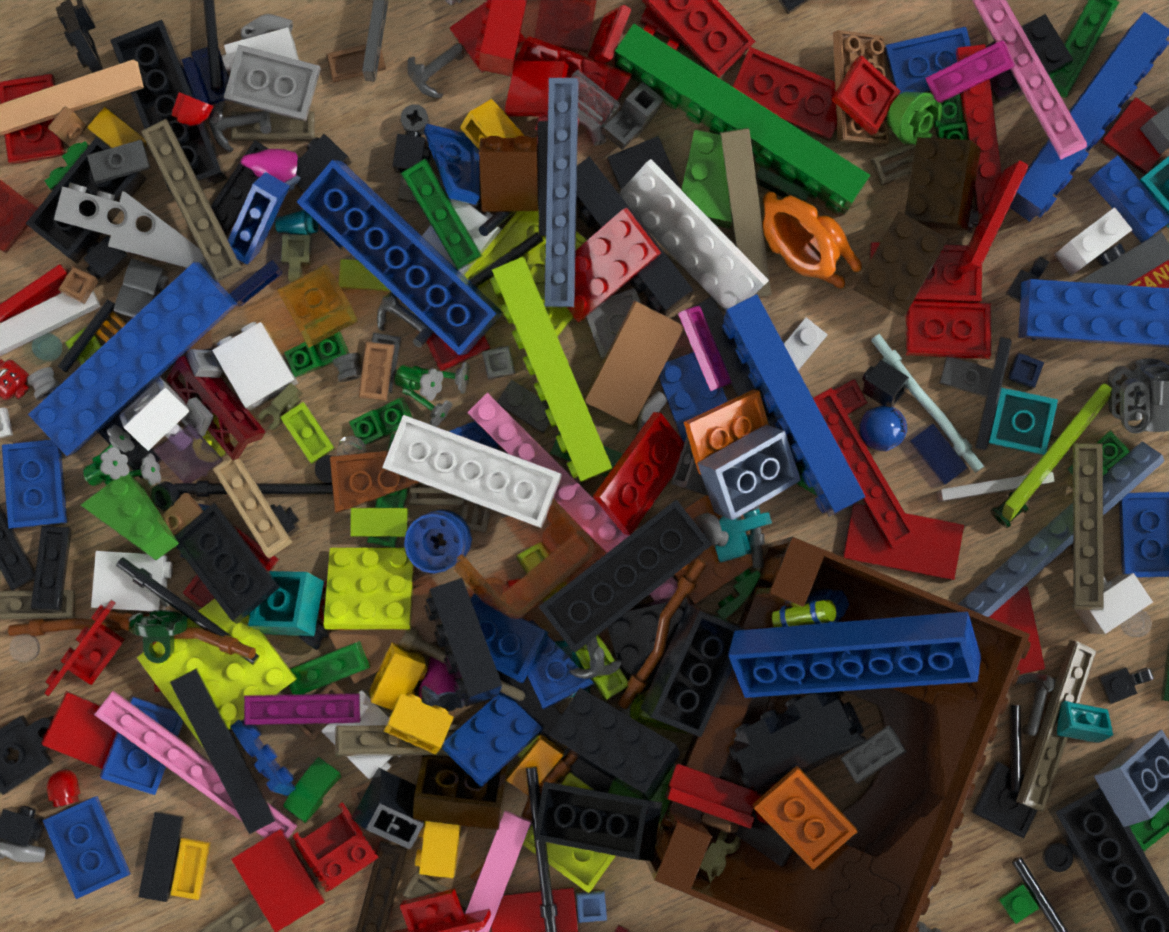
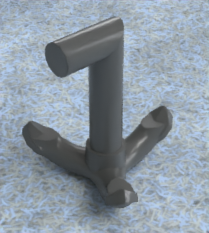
(421, 74)
(219, 123)
(390, 304)
(596, 662)
(1043, 685)

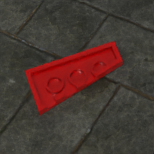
(605, 76)

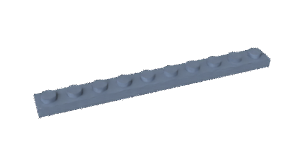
(1058, 534)

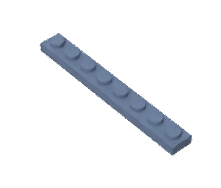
(561, 192)

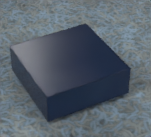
(1025, 370)

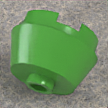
(913, 116)

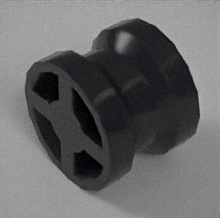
(320, 633)

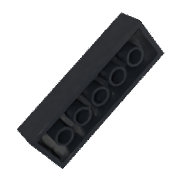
(162, 81)
(598, 204)
(625, 575)
(1112, 862)

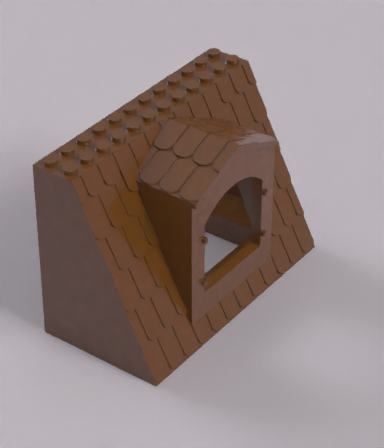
(906, 812)

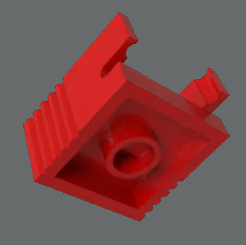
(336, 850)

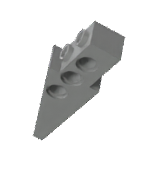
(158, 243)

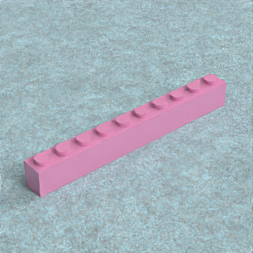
(569, 493)

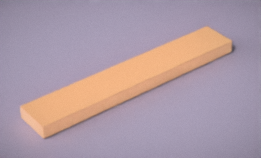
(73, 94)

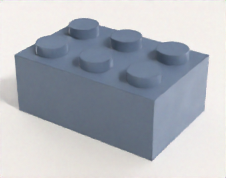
(749, 471)
(1138, 779)

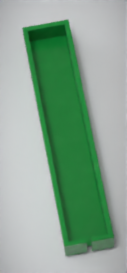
(724, 109)

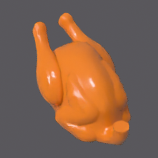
(805, 239)

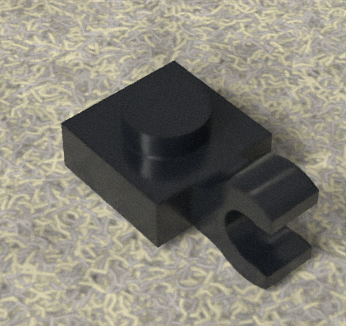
(1034, 273)
(1121, 685)

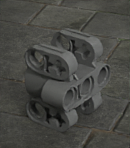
(1147, 395)

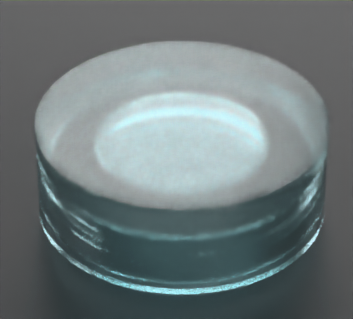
(47, 347)

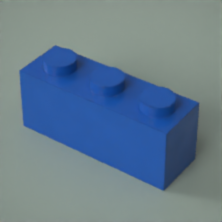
(1130, 198)
(257, 217)

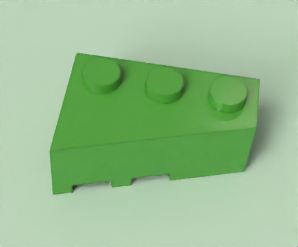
(706, 178)
(132, 514)

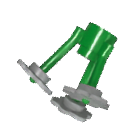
(430, 384)
(112, 464)

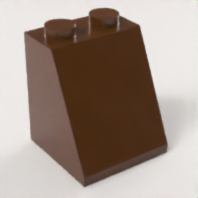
(509, 173)

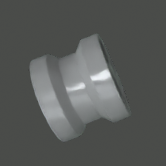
(43, 382)

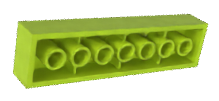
(552, 370)

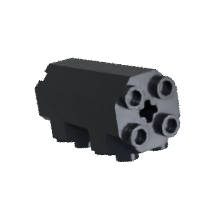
(803, 736)

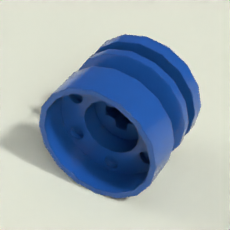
(424, 547)

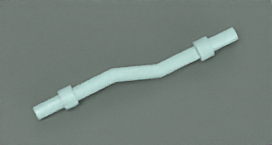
(961, 446)

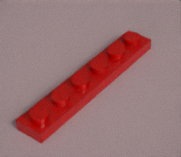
(982, 131)
(878, 494)

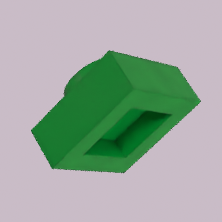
(1018, 903)

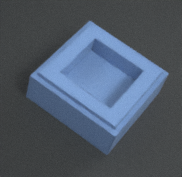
(591, 906)

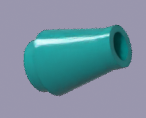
(296, 223)

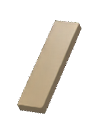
(252, 506)

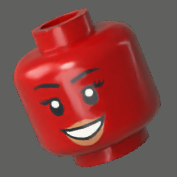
(12, 380)

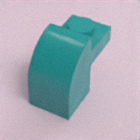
(738, 542)

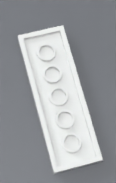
(691, 237)
(472, 471)

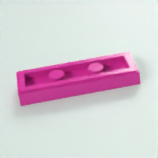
(970, 72)
(705, 348)

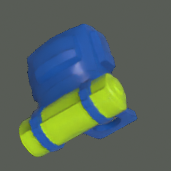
(820, 608)

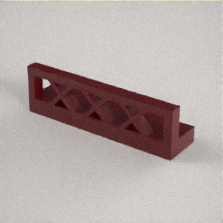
(222, 402)

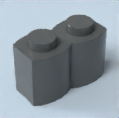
(140, 287)

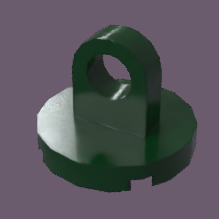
(158, 627)

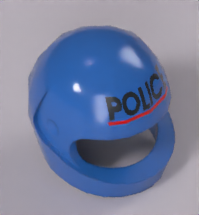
(883, 428)

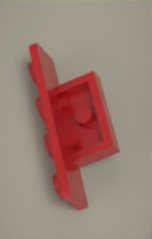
(92, 654)
(440, 914)

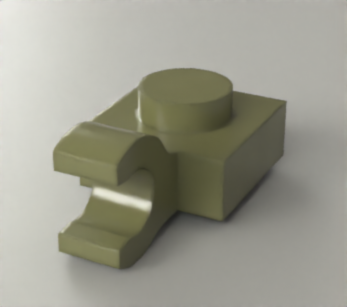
(296, 252)
(284, 401)
(714, 858)

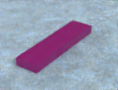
(302, 708)

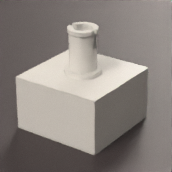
(154, 414)
(1122, 599)

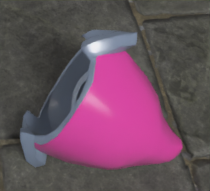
(276, 162)
(438, 687)

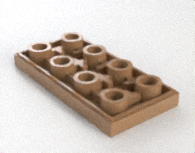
(846, 49)
(633, 363)
(377, 641)

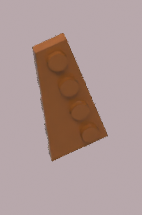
(362, 479)

